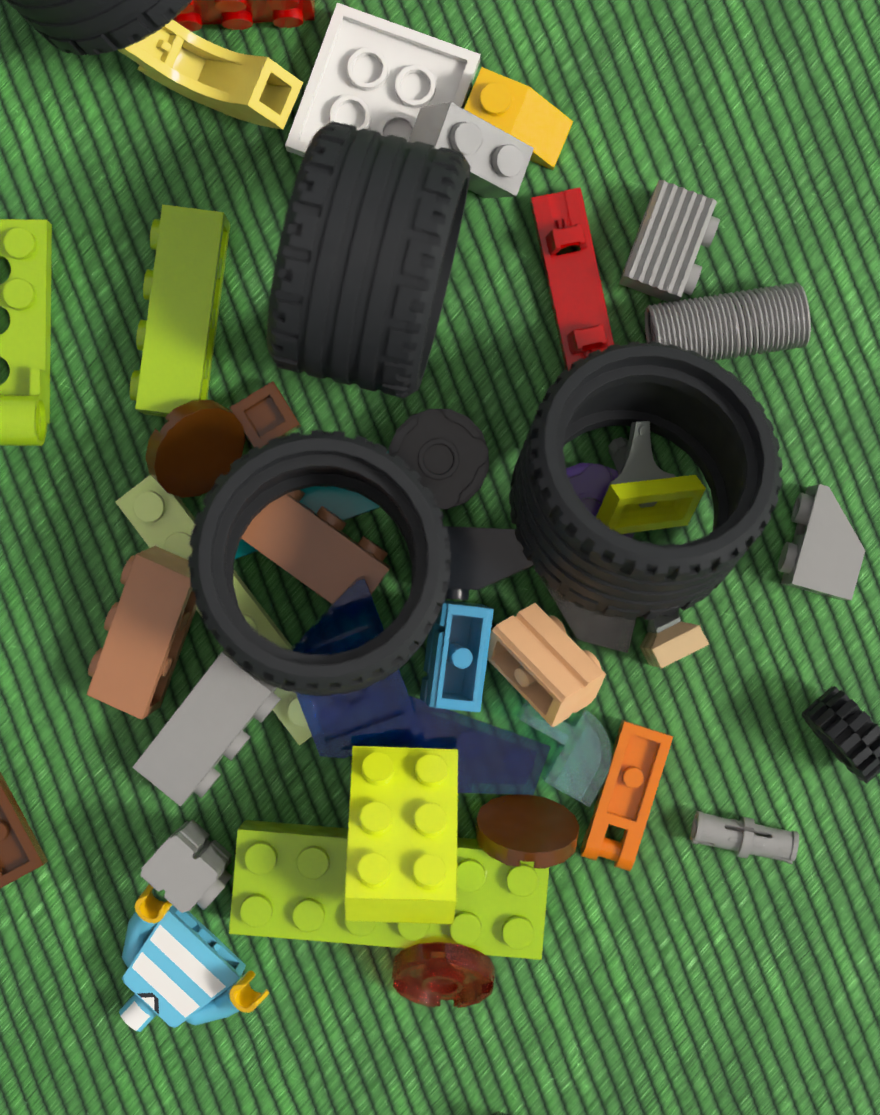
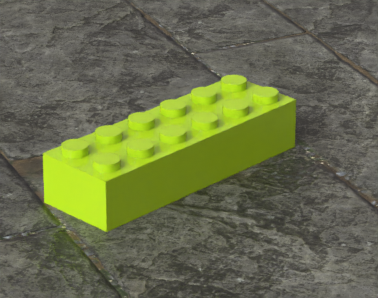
(294, 884)

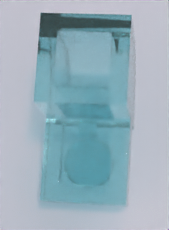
(581, 756)

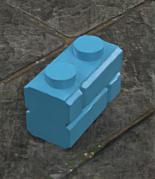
(457, 657)

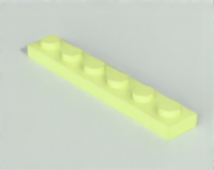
(168, 524)

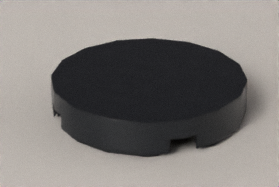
(445, 443)

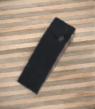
(482, 559)

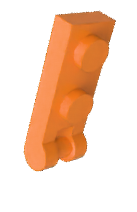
(627, 794)

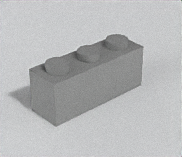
(206, 729)

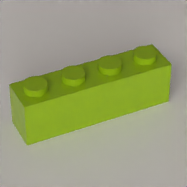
(182, 309)

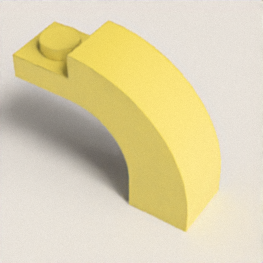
(216, 77)

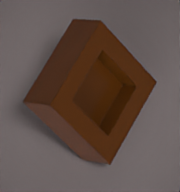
(265, 415)

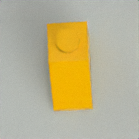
(521, 114)

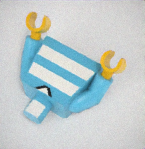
(180, 969)

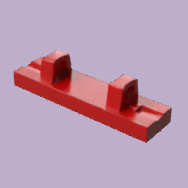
(572, 276)

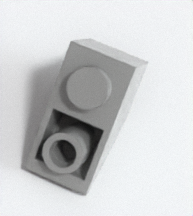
(824, 547)

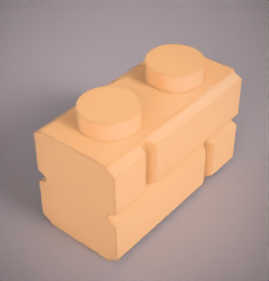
(545, 664)

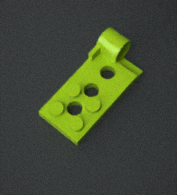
(28, 337)

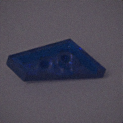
(488, 755)

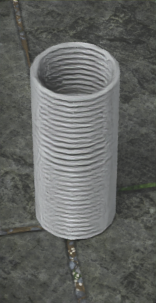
(711, 325)

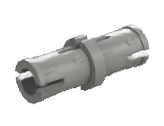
(744, 837)

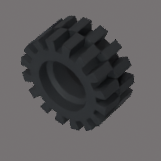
(846, 732)

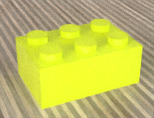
(402, 835)

